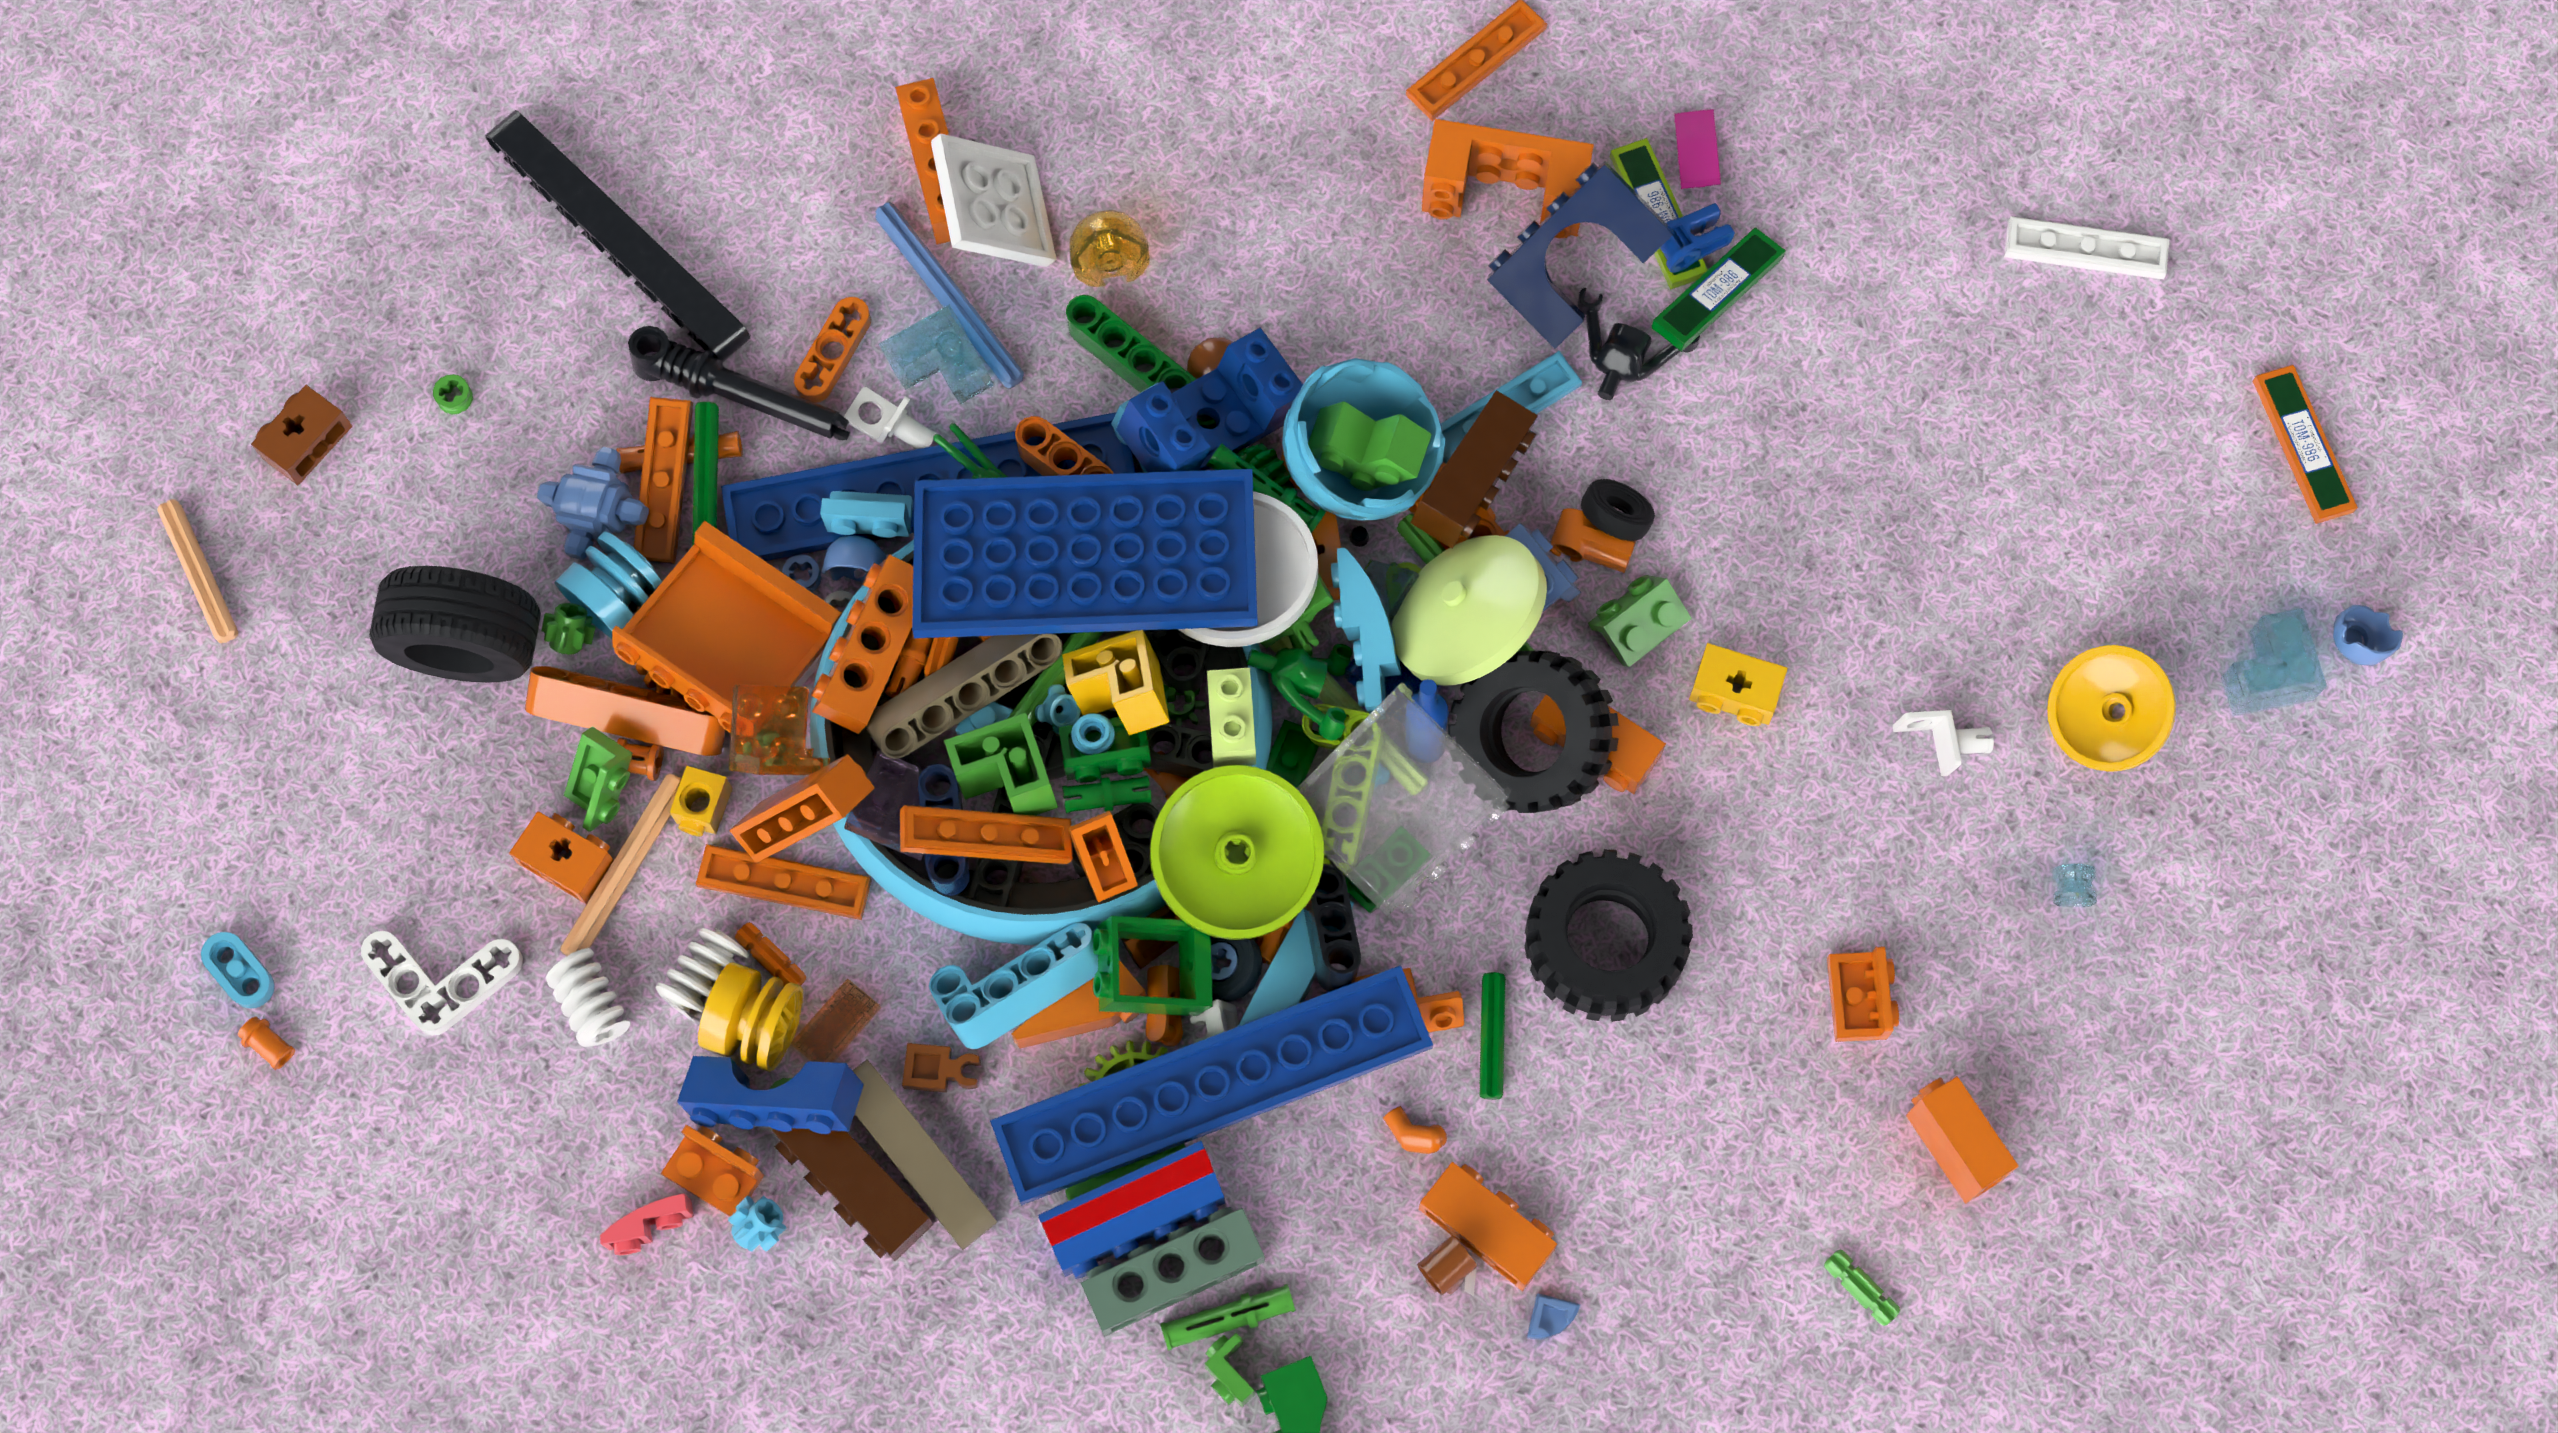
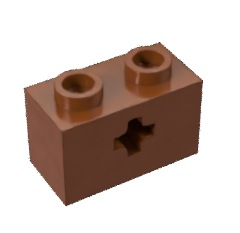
(320, 427)

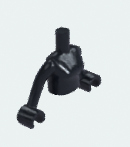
(1623, 351)

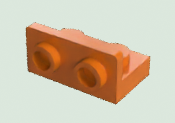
(712, 1170)

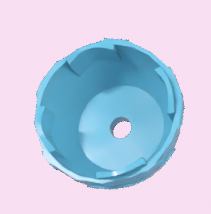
(1380, 393)

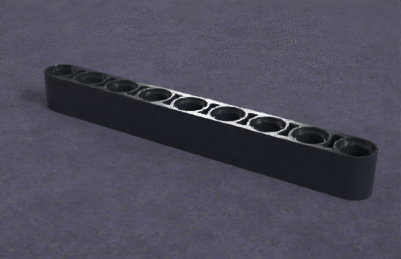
(619, 235)

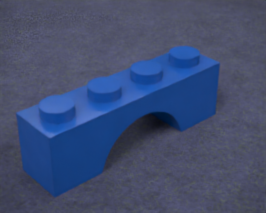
(816, 1098)

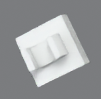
(1217, 1019)

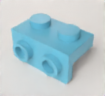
(867, 514)

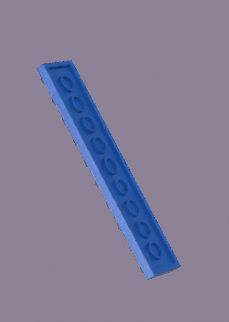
(782, 512)
(1210, 1085)

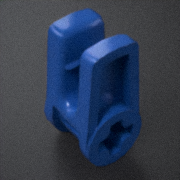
(1685, 248)

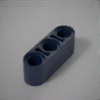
(950, 800)

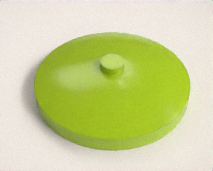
(1236, 852)

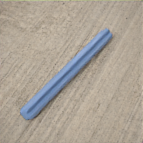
(948, 293)

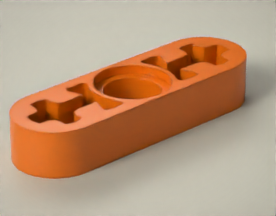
(855, 330)

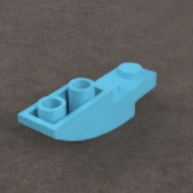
(1365, 619)

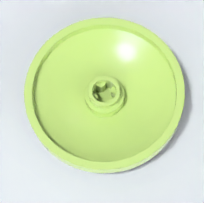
(1470, 610)

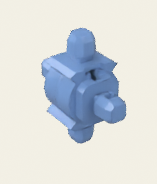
(592, 502)

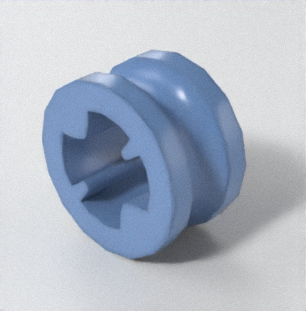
(803, 562)

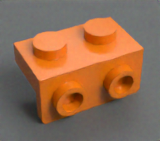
(1862, 995)

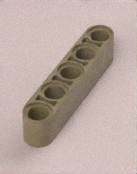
(949, 701)
(920, 1159)

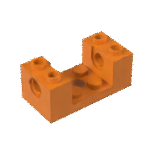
(1496, 156)

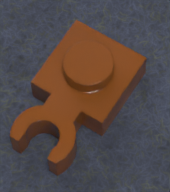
(931, 1068)

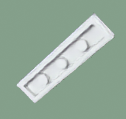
(2086, 247)

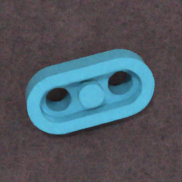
(238, 972)

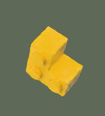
(1120, 676)

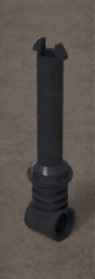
(705, 375)

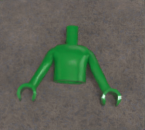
(1298, 673)

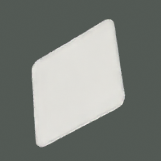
(1469, 1286)

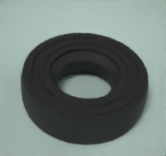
(1598, 508)

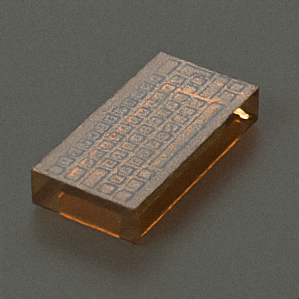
(836, 1024)

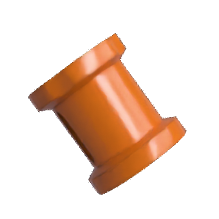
(653, 758)

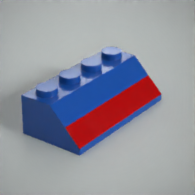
(1133, 1210)

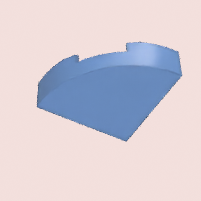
(1550, 1316)

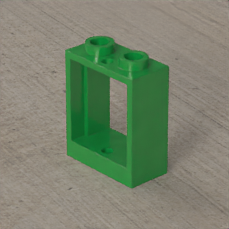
(1193, 963)

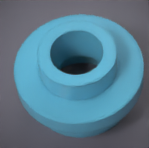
(1088, 723)

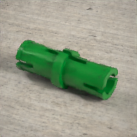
(1106, 794)

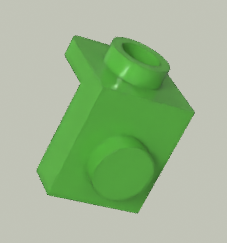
(1228, 1382)

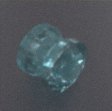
(2074, 885)

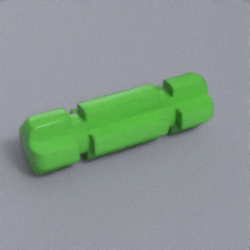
(1862, 1287)

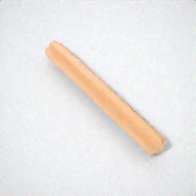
(623, 868)

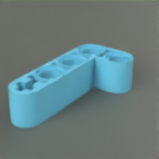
(1017, 989)

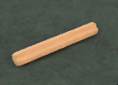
(197, 571)

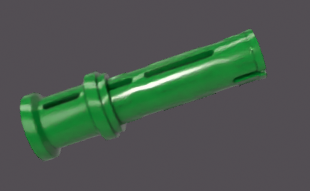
(1227, 460)

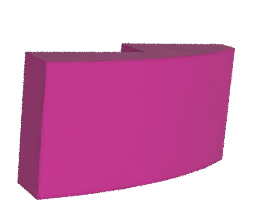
(1697, 149)

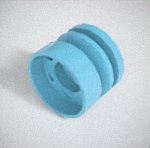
(611, 584)

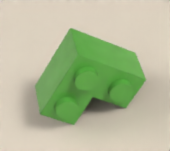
(1368, 450)
(1002, 757)

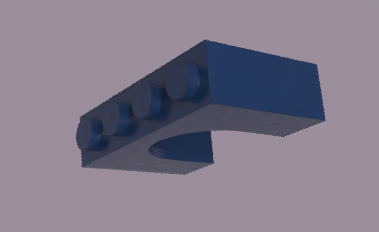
(1599, 199)

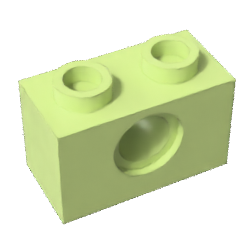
(1231, 717)

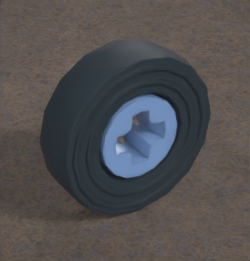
(1242, 973)

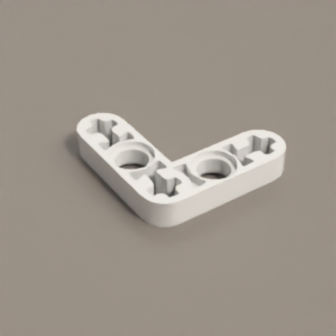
(427, 992)

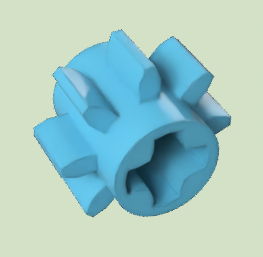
(757, 1223)

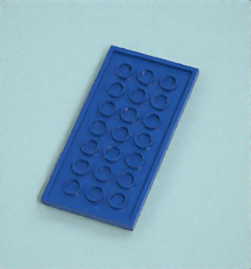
(1084, 553)

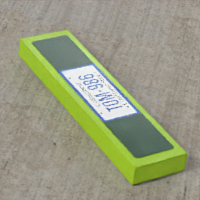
(1642, 171)

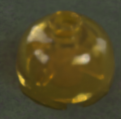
(1107, 244)

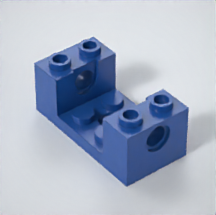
(1242, 395)

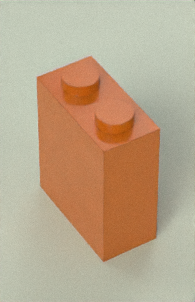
(1960, 1138)

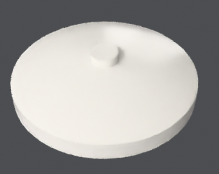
(1284, 576)

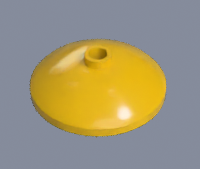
(2084, 701)

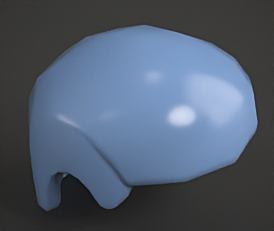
(849, 554)
(2378, 636)

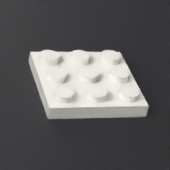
(993, 200)

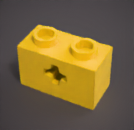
(1759, 683)

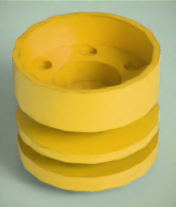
(750, 1017)

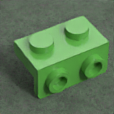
(1640, 618)
(598, 777)

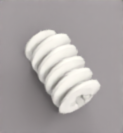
(699, 971)
(584, 1001)

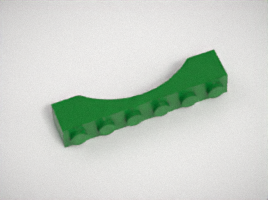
(1294, 1397)

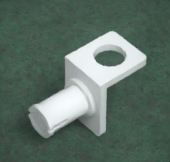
(893, 421)
(1948, 740)

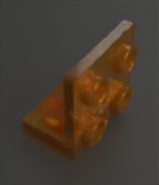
(771, 731)

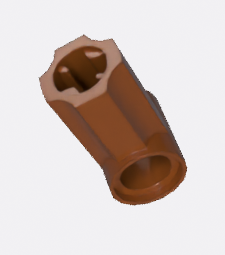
(1447, 1266)

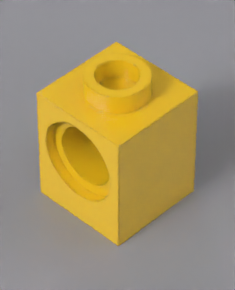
(698, 784)

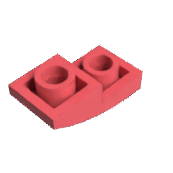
(635, 1229)

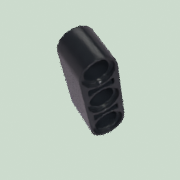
(1330, 946)

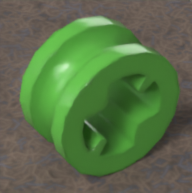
(460, 402)

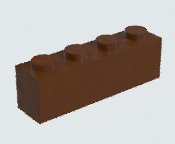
(1474, 469)
(860, 1187)

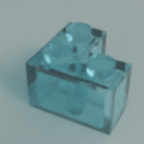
(936, 346)
(2284, 669)

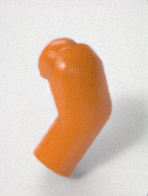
(1415, 1137)

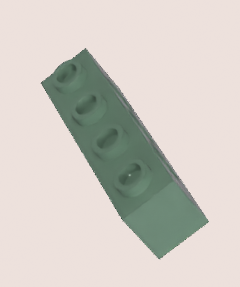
(1116, 1311)

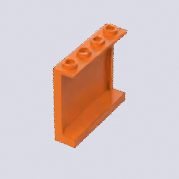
(723, 624)

